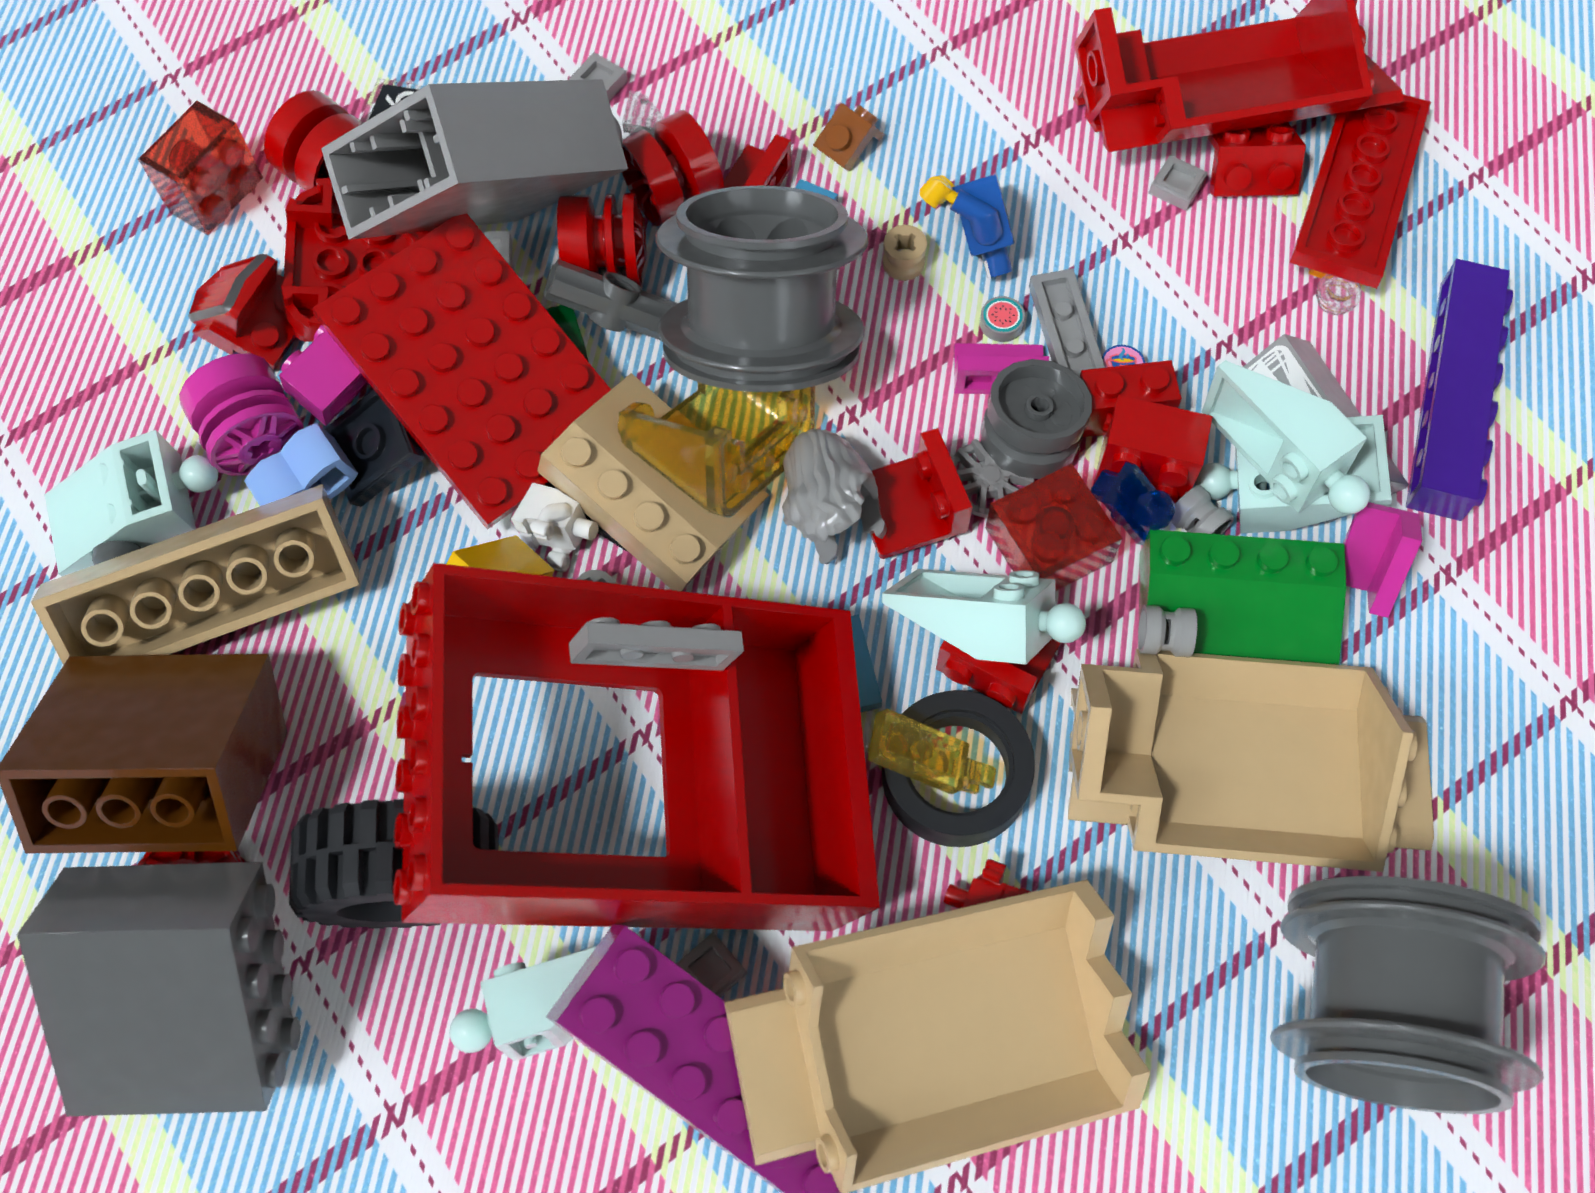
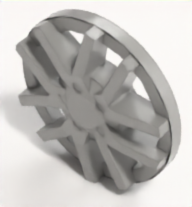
(985, 477)

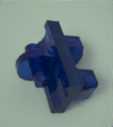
(1134, 501)

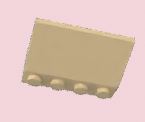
(630, 497)

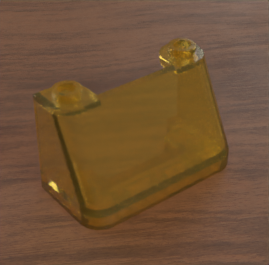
(719, 441)

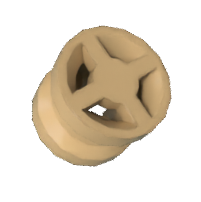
(906, 263)

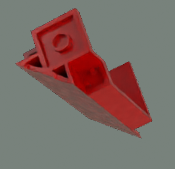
(1226, 76)

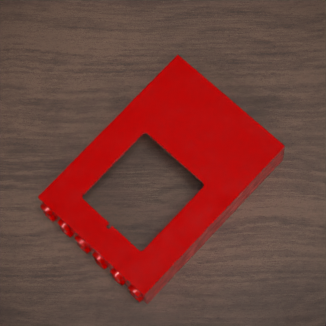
(755, 762)

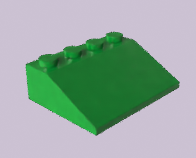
(1250, 592)

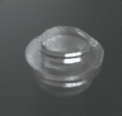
(1337, 295)

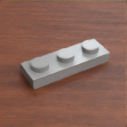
(1065, 321)
(655, 645)

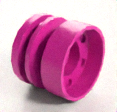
(238, 412)

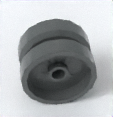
(1035, 418)

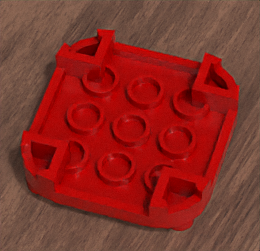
(322, 256)

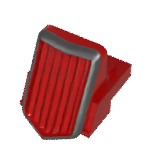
(244, 310)

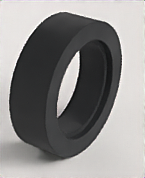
(1015, 747)

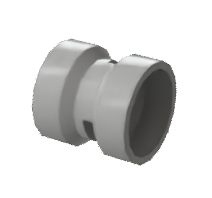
(1199, 514)
(1167, 631)

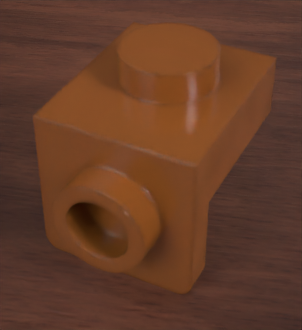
(848, 135)

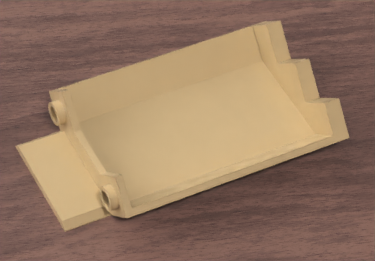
(939, 1038)

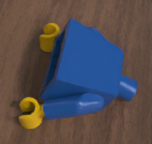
(982, 217)

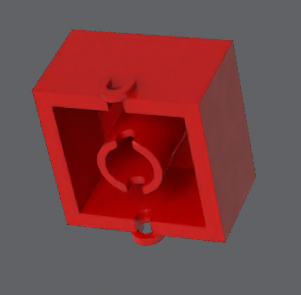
(1157, 438)

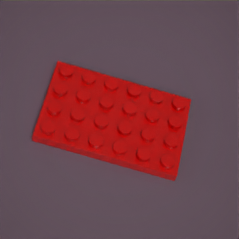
(465, 362)

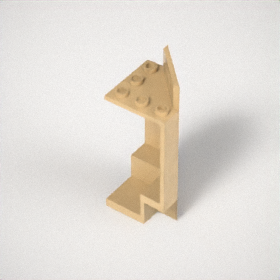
(1250, 760)

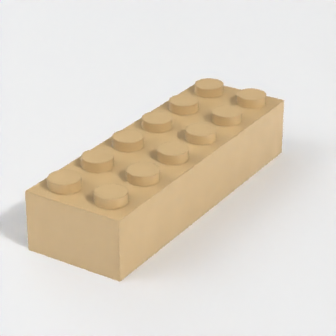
(201, 582)

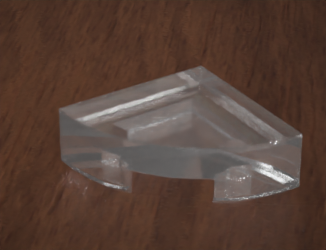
(640, 112)

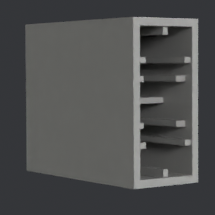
(475, 153)

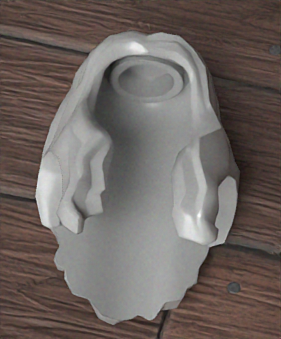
(829, 491)

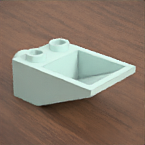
(1289, 437)
(125, 494)
(1266, 513)
(987, 613)
(518, 1008)

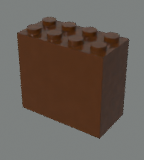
(145, 754)

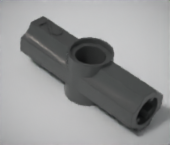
(608, 300)

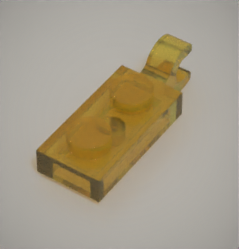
(926, 755)

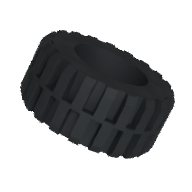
(349, 860)

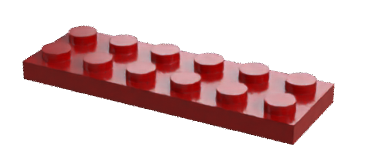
(1361, 191)

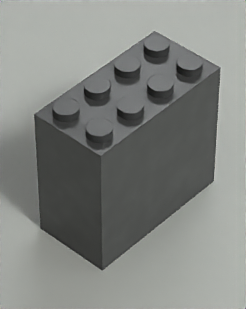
(161, 988)

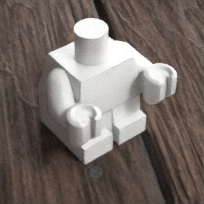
(552, 520)

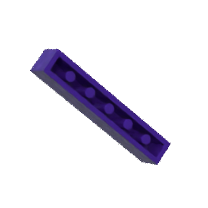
(1459, 391)

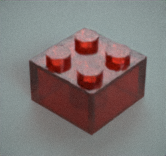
(201, 167)
(1054, 528)

